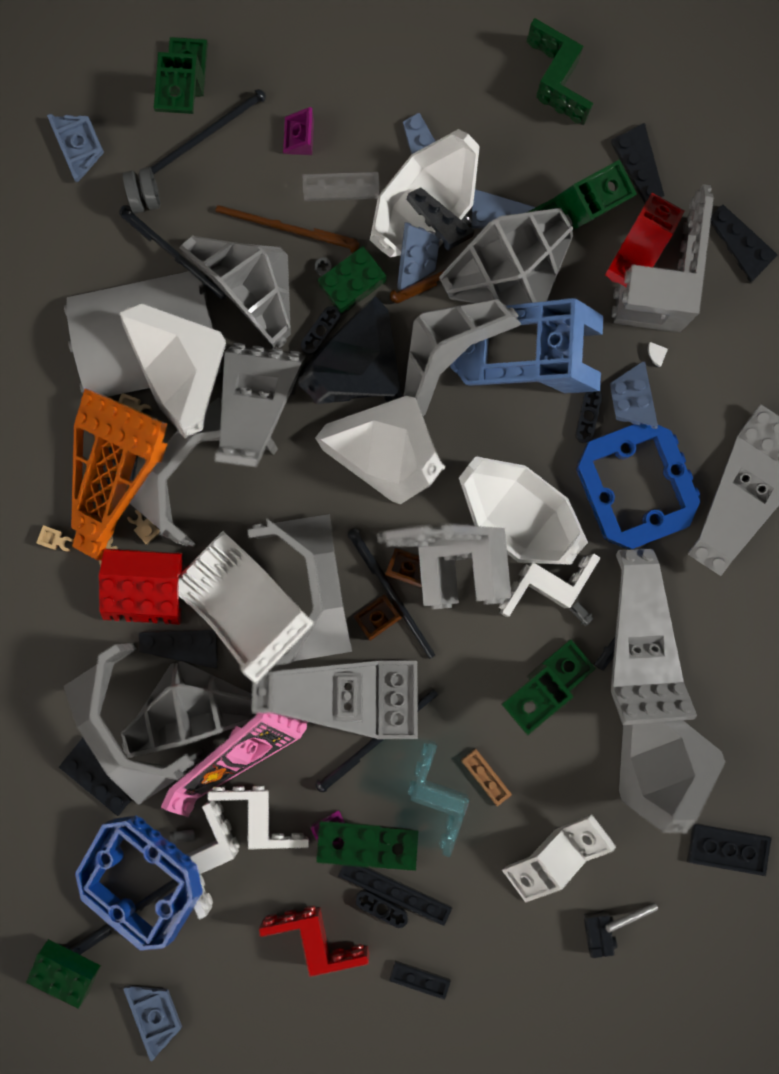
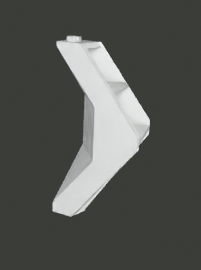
(177, 361)
(385, 448)

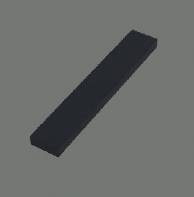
(397, 892)

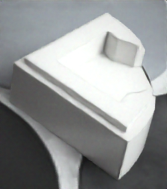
(656, 353)

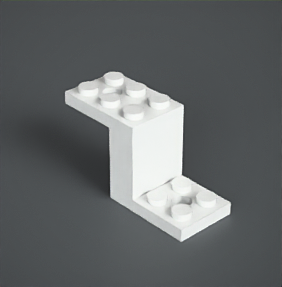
(549, 584)
(258, 818)
(214, 853)
(559, 858)

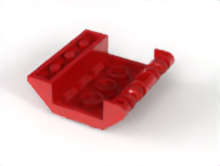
(140, 586)

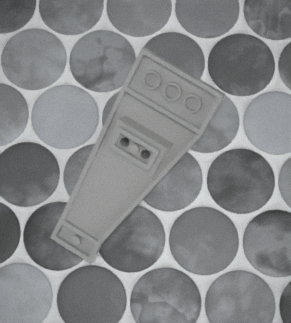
(253, 399)
(380, 697)

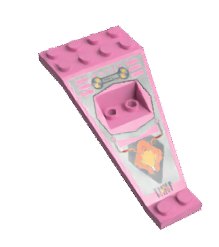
(244, 749)

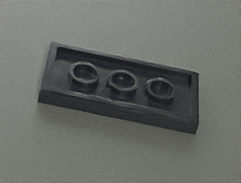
(729, 849)

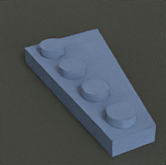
(417, 133)
(489, 207)

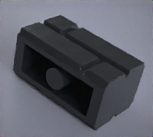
(598, 939)

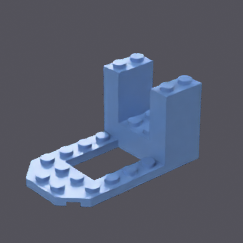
(557, 351)

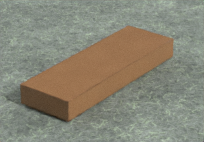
(486, 777)

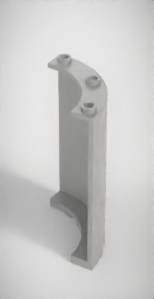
(100, 341)

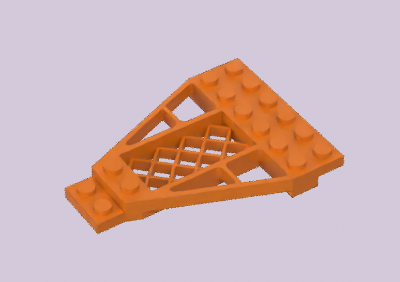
(113, 427)

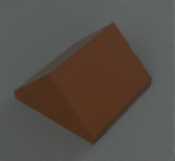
(405, 568)
(377, 617)

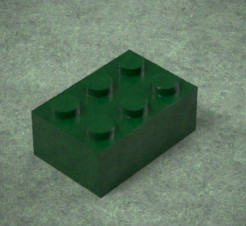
(352, 280)
(63, 974)

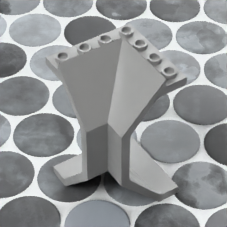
(153, 496)
(315, 542)
(86, 699)

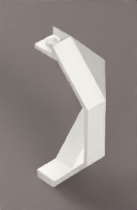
(442, 169)
(534, 514)

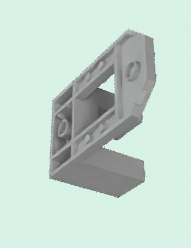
(668, 297)
(451, 543)

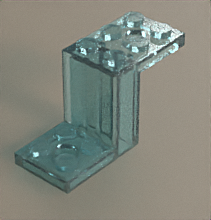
(438, 798)

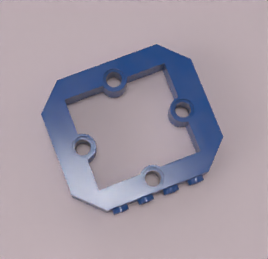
(682, 484)
(121, 914)

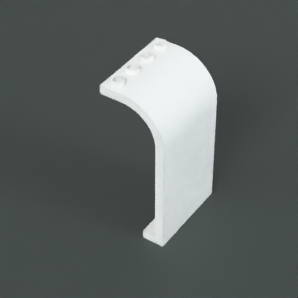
(242, 605)

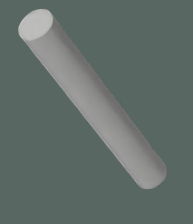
(631, 917)

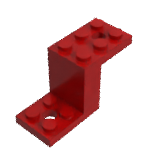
(646, 238)
(314, 941)

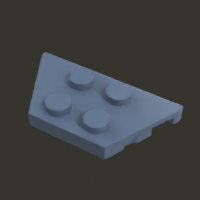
(77, 142)
(417, 255)
(633, 397)
(154, 1016)

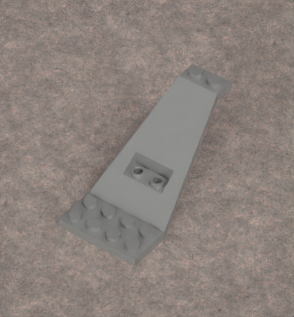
(738, 504)
(646, 683)

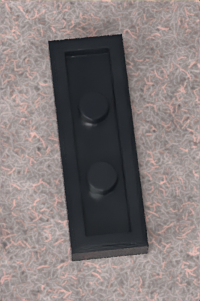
(420, 980)

